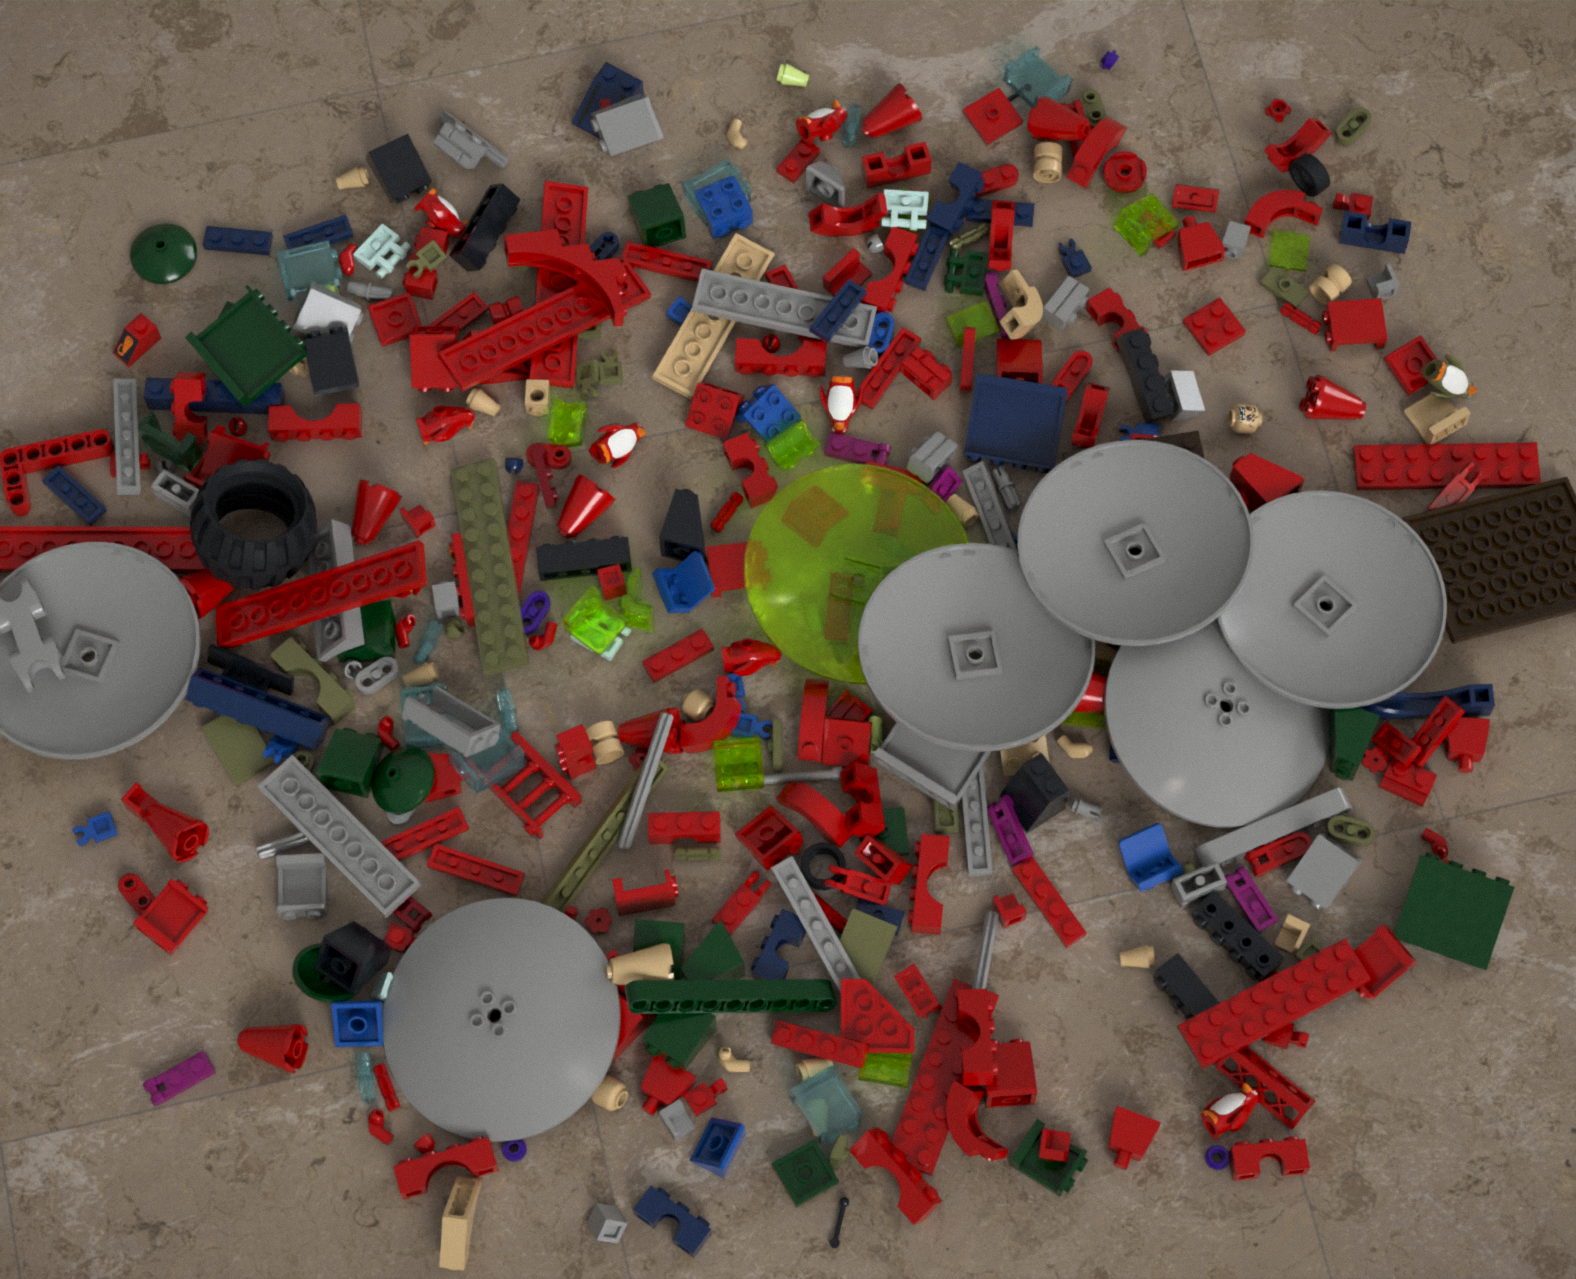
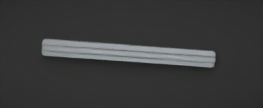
(645, 780)

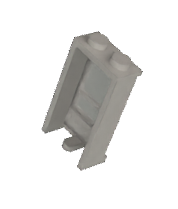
(452, 722)

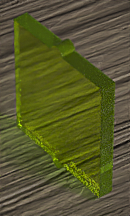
(1289, 251)

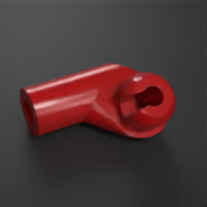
(346, 259)
(403, 628)
(544, 640)
(385, 732)
(1438, 843)
(376, 1127)

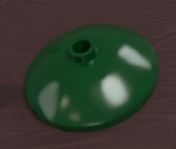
(165, 263)
(410, 784)
(313, 982)

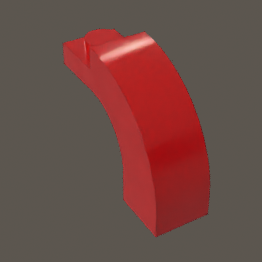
(1306, 140)
(1094, 148)
(1281, 204)
(848, 221)
(1001, 235)
(1090, 415)
(812, 719)
(718, 725)
(817, 810)
(963, 1122)

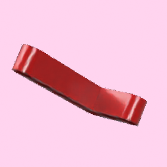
(47, 460)

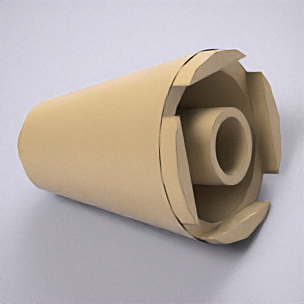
(645, 964)

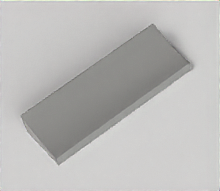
(345, 629)

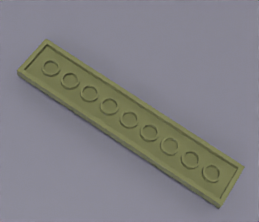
(490, 567)

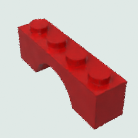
(899, 250)
(807, 360)
(342, 423)
(927, 912)
(977, 1061)
(415, 1175)
(916, 1196)

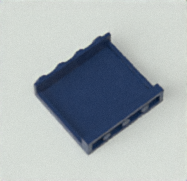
(1015, 422)

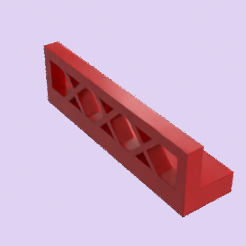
(1274, 1081)

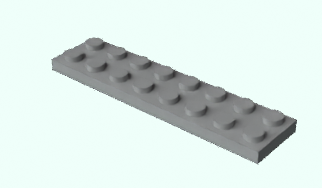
(776, 307)
(339, 836)

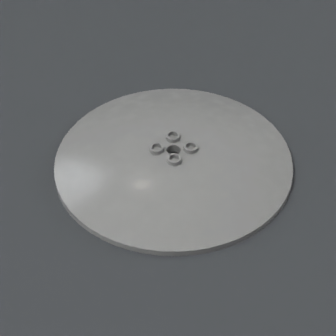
(1143, 497)
(1380, 592)
(959, 603)
(143, 642)
(1193, 754)
(552, 1031)

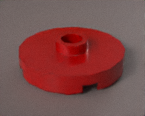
(1124, 163)

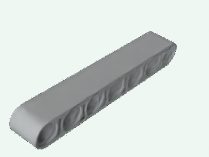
(1272, 828)

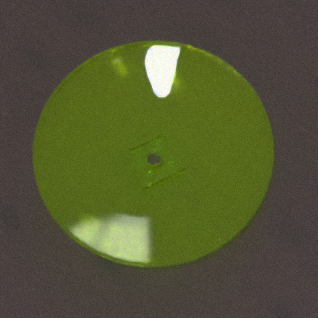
(821, 536)

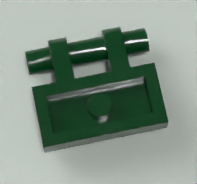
(973, 272)

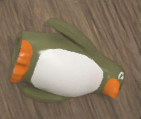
(1448, 378)

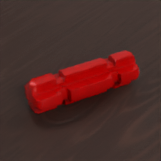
(1300, 318)
(726, 512)
(386, 1087)

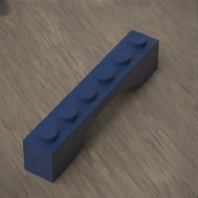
(1473, 698)

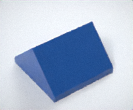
(358, 1023)
(718, 1145)

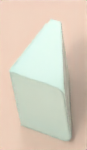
(381, 986)

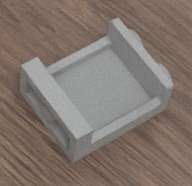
(302, 886)

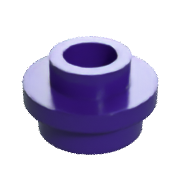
(1109, 59)
(1220, 1150)
(517, 1156)

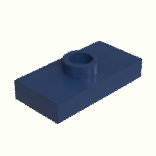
(882, 912)

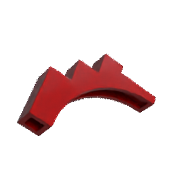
(548, 251)

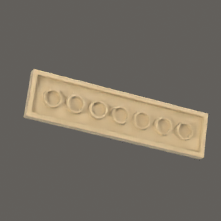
(704, 335)

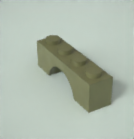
(295, 661)

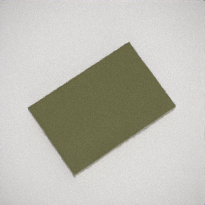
(237, 748)
(866, 943)

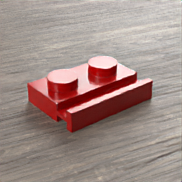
(849, 708)
(1408, 782)

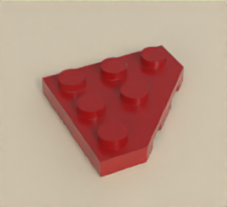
(873, 1020)

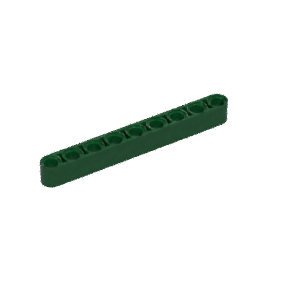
(729, 996)

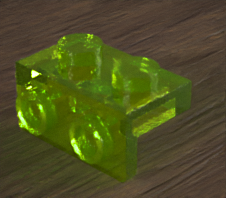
(567, 423)
(791, 445)

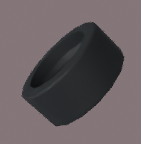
(1309, 174)
(821, 848)

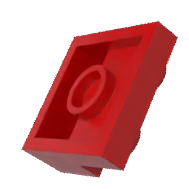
(770, 838)

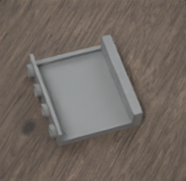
(930, 767)

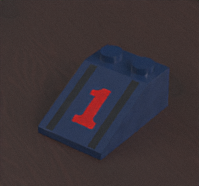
(606, 89)

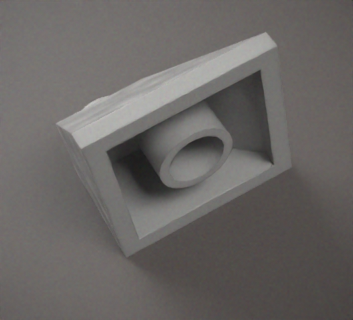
(825, 183)

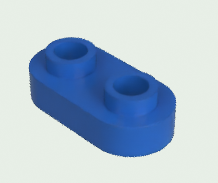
(881, 335)

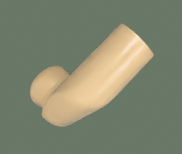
(734, 136)
(1075, 750)
(730, 1063)

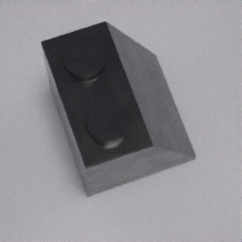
(399, 169)
(331, 361)
(682, 527)
(1036, 793)
(352, 956)

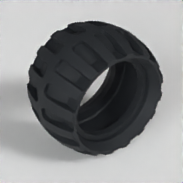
(256, 487)

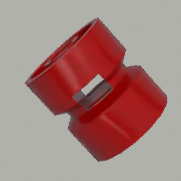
(503, 311)

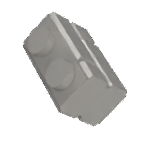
(460, 145)
(1065, 303)
(931, 456)
(175, 492)
(1198, 884)

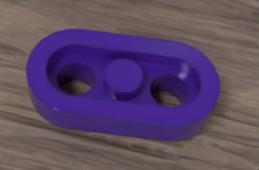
(533, 613)

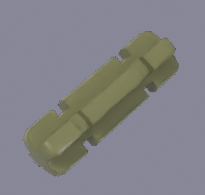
(969, 237)
(697, 853)

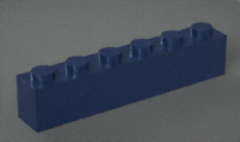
(217, 398)
(257, 708)

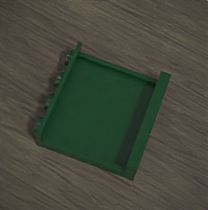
(248, 347)
(1453, 911)

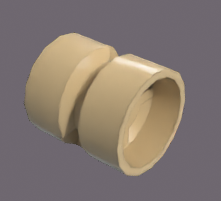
(1048, 162)
(1329, 284)
(605, 745)

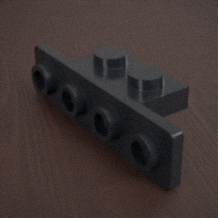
(249, 671)

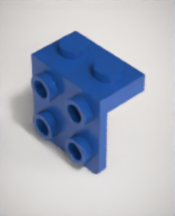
(724, 207)
(767, 412)
(684, 585)
(1148, 857)

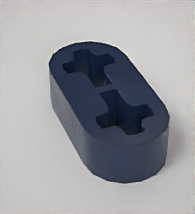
(599, 248)

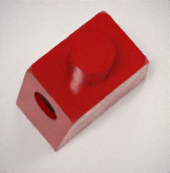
(1198, 244)
(1467, 742)
(447, 779)
(664, 1085)
(1130, 1136)

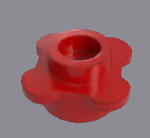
(1278, 104)

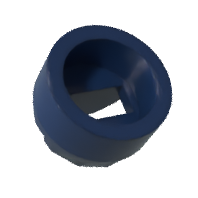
(514, 463)

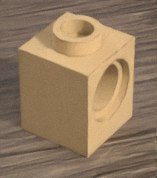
(534, 389)

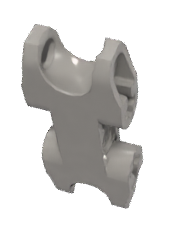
(33, 650)

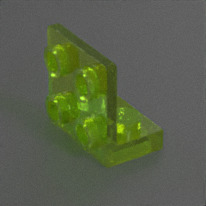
(1144, 222)
(637, 612)
(594, 622)
(738, 764)

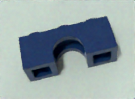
(950, 216)
(1387, 237)
(786, 930)
(657, 1206)

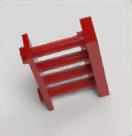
(550, 779)

